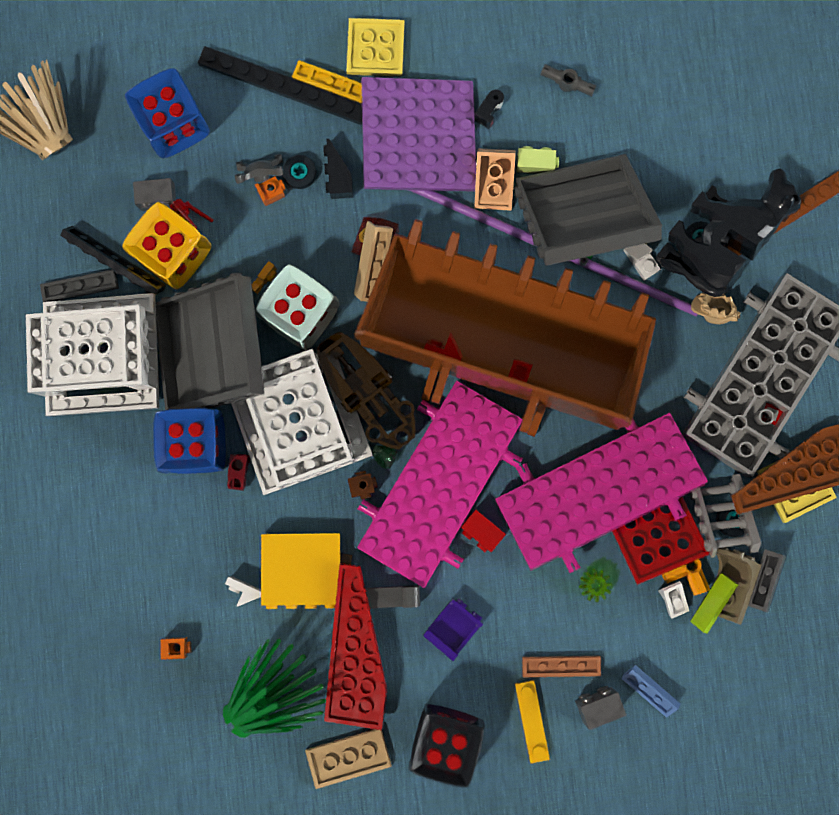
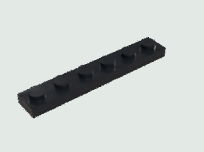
(113, 260)

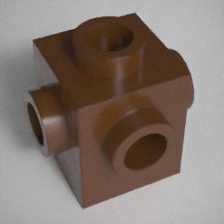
(354, 485)

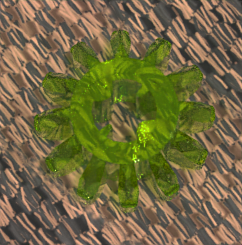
(591, 580)

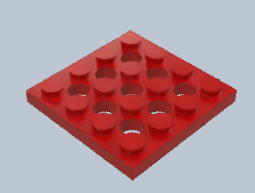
(660, 564)

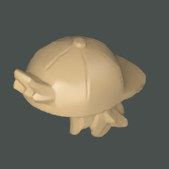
(715, 309)

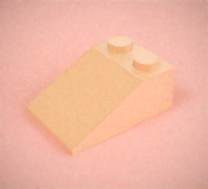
(494, 179)

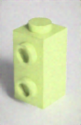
(536, 160)

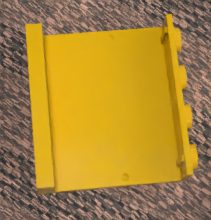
(299, 570)

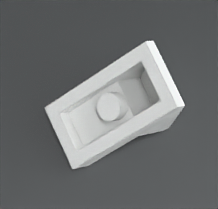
(642, 260)
(249, 591)
(674, 599)

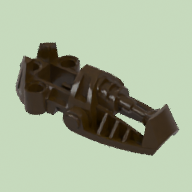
(364, 388)

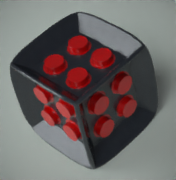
(446, 745)

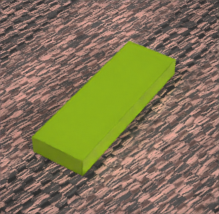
(714, 603)

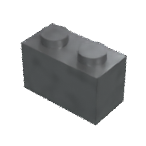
(152, 191)

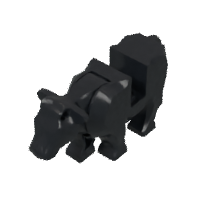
(734, 223)

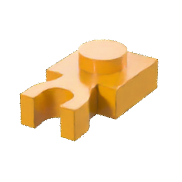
(266, 274)

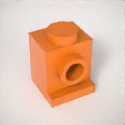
(271, 196)
(168, 648)

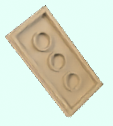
(348, 758)

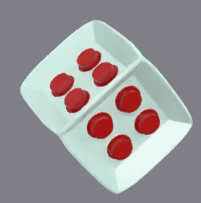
(297, 307)

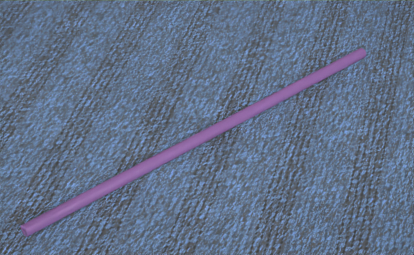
(527, 237)

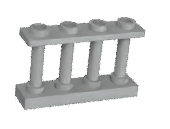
(745, 520)

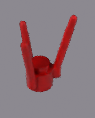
(183, 210)

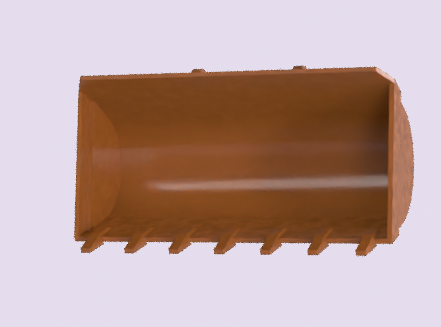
(581, 347)

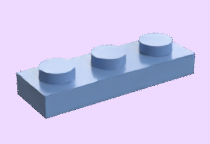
(651, 691)

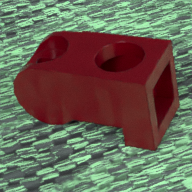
(237, 471)

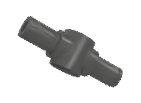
(559, 76)

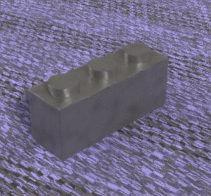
(767, 580)

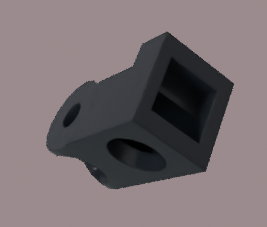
(485, 112)

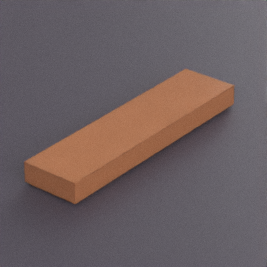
(561, 666)

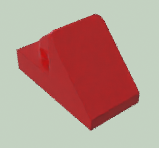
(451, 349)

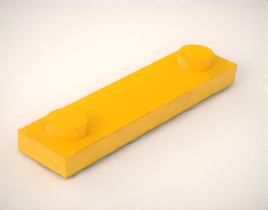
(328, 81)
(532, 721)

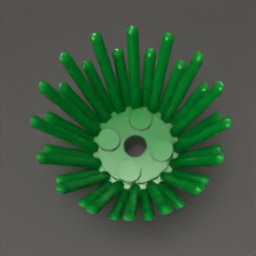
(252, 707)

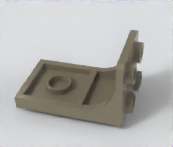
(744, 572)

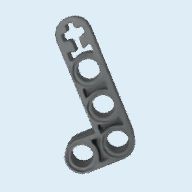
(394, 596)

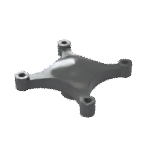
(259, 169)

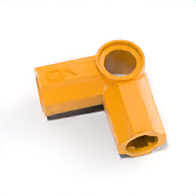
(694, 577)

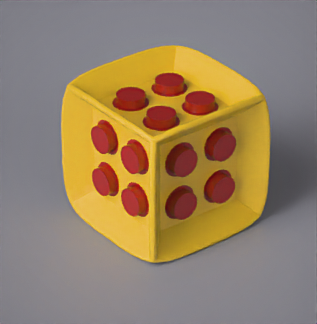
(167, 245)

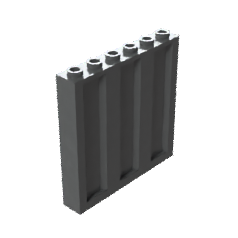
(587, 210)
(209, 345)

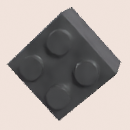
(600, 707)

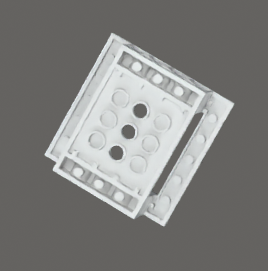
(131, 359)
(271, 436)

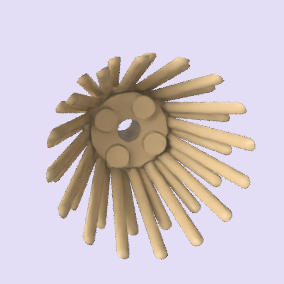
(43, 120)

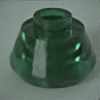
(384, 456)

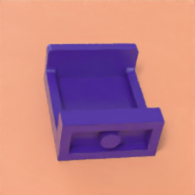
(453, 628)

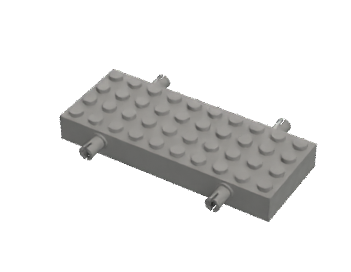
(771, 366)

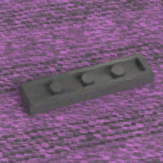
(79, 286)

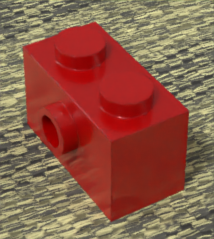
(482, 531)

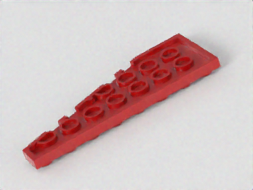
(355, 671)

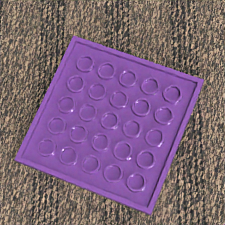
(418, 134)

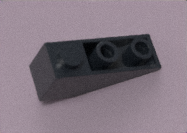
(340, 178)

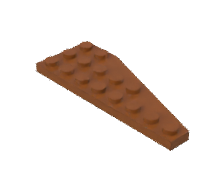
(802, 471)

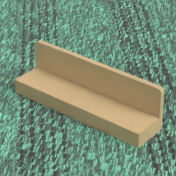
(373, 253)

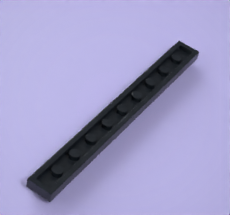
(281, 85)

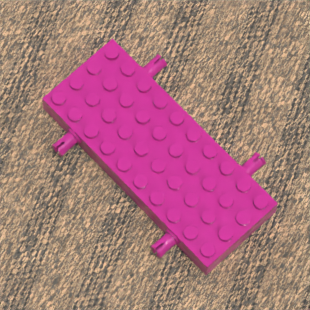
(440, 484)
(600, 492)

